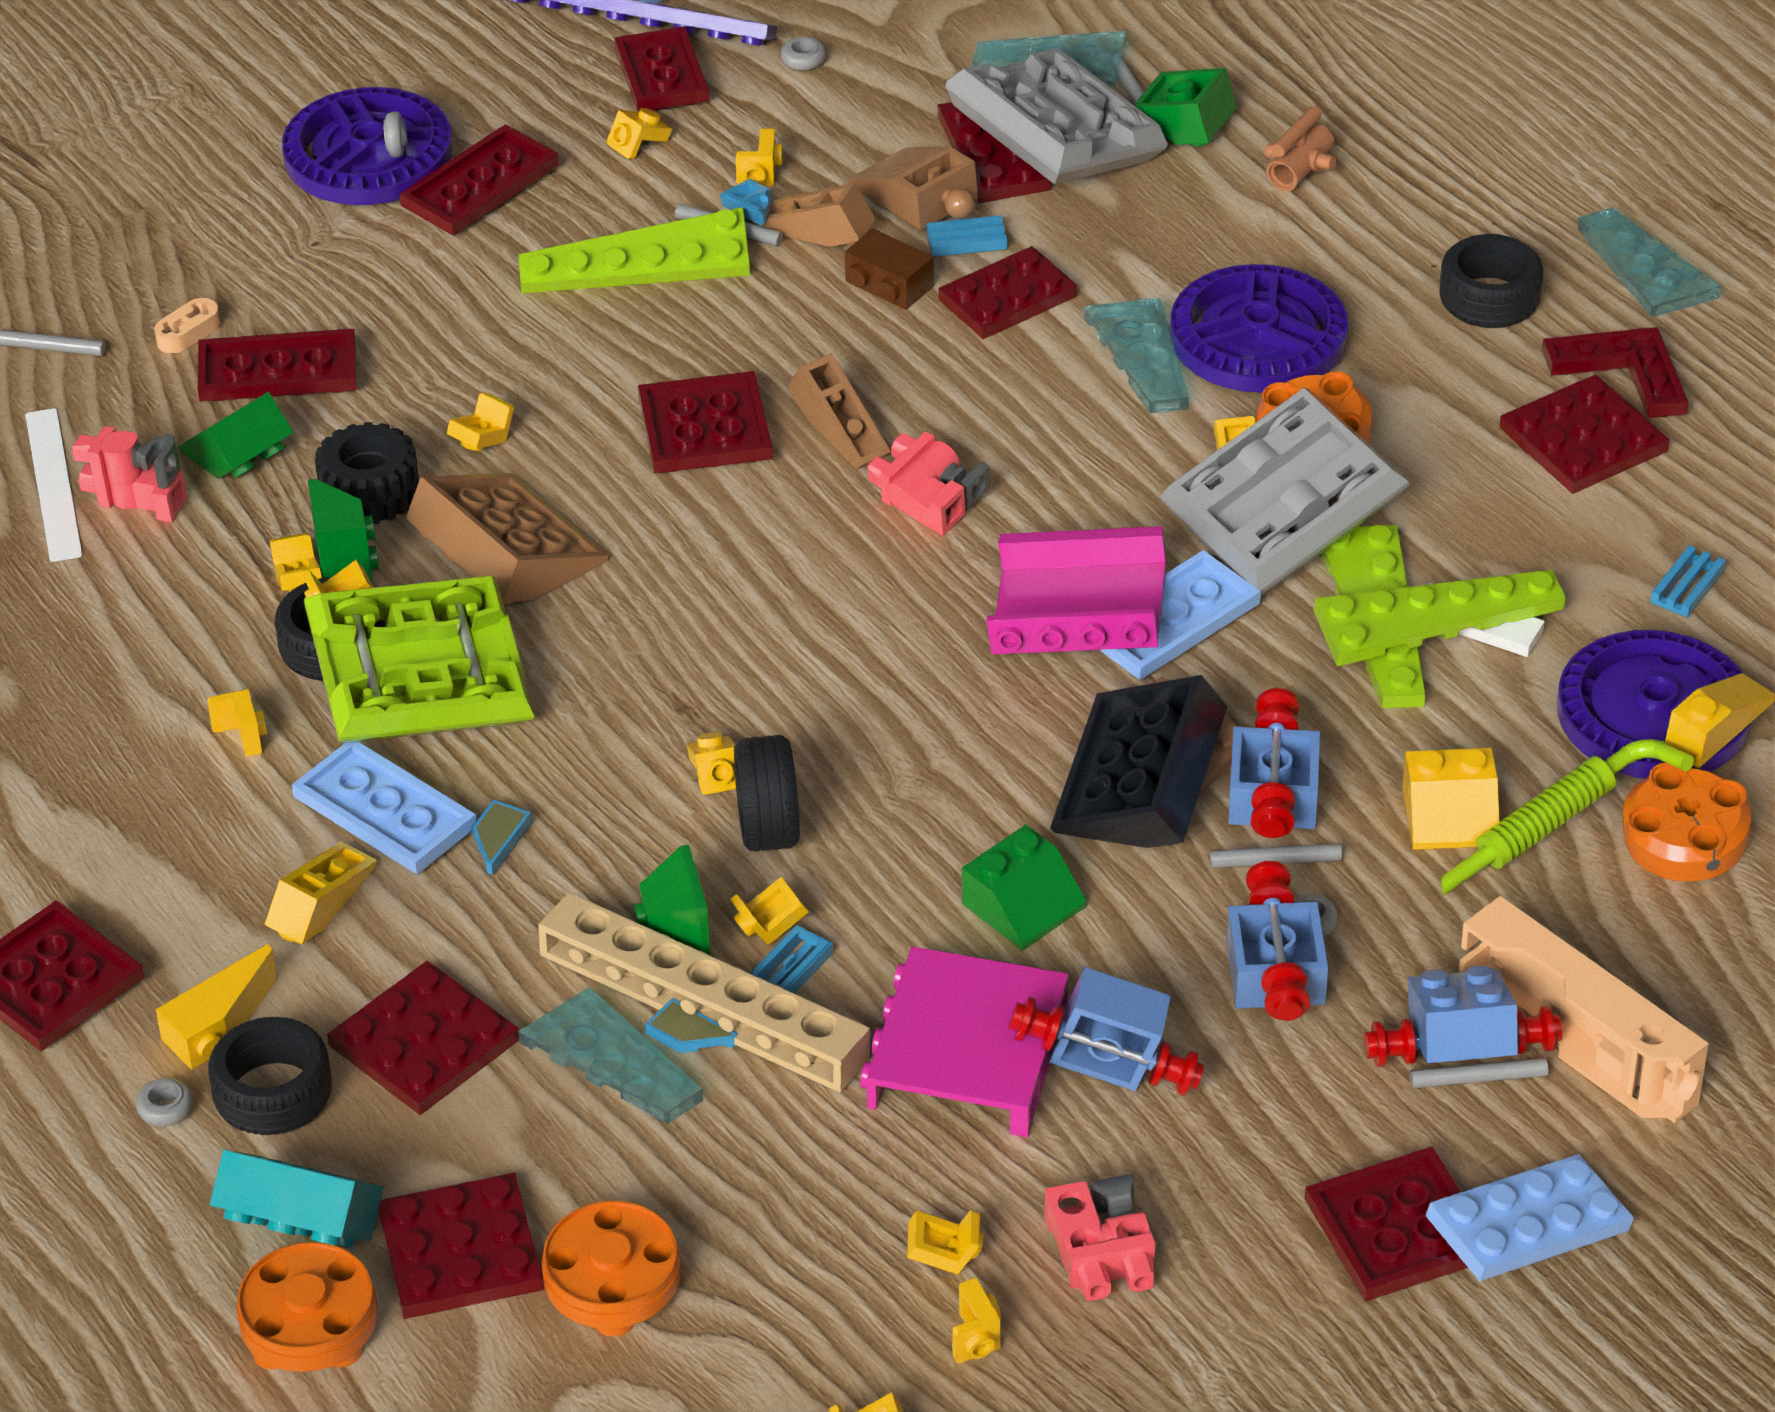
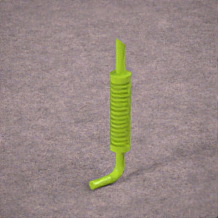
(1556, 806)

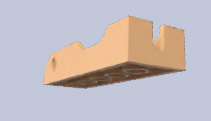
(1606, 1025)

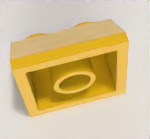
(1450, 796)

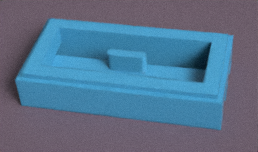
(966, 236)
(1698, 563)
(797, 966)

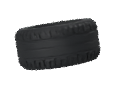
(1485, 303)
(293, 642)
(766, 793)
(274, 1108)

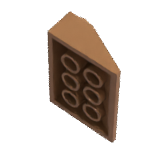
(503, 532)

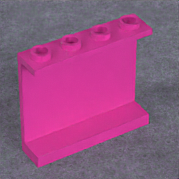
(1079, 590)
(952, 1033)

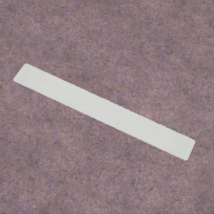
(53, 485)

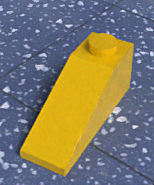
(1716, 716)
(317, 892)
(209, 1010)

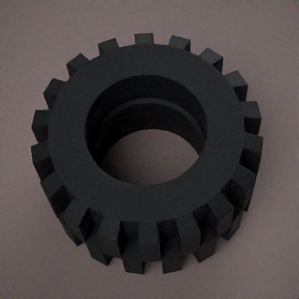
(372, 466)

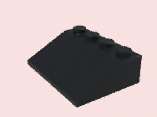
(1141, 763)

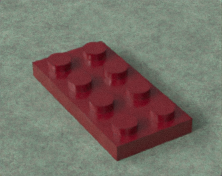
(998, 169)
(479, 179)
(277, 364)

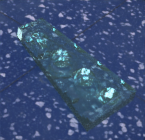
(1094, 51)
(1646, 266)
(1143, 349)
(613, 1054)

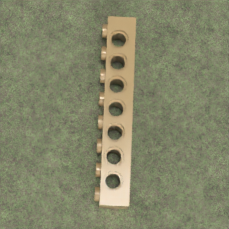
(658, 968)

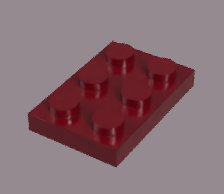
(661, 69)
(1007, 292)

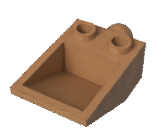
(922, 184)

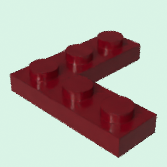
(1634, 349)

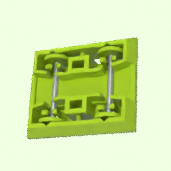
(418, 670)

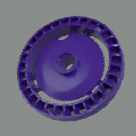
(350, 147)
(1258, 326)
(1631, 689)

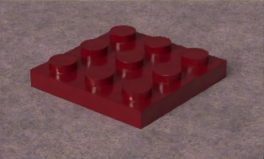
(705, 422)
(1584, 433)
(59, 975)
(423, 1037)
(1382, 1224)
(460, 1245)

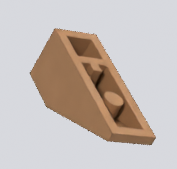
(822, 216)
(837, 411)

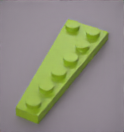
(660, 253)
(1368, 562)
(1370, 622)

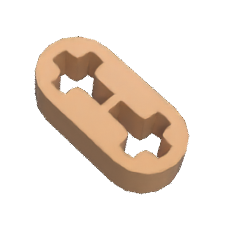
(187, 325)

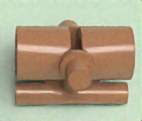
(1300, 151)

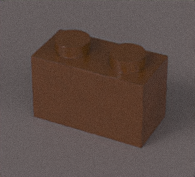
(889, 268)

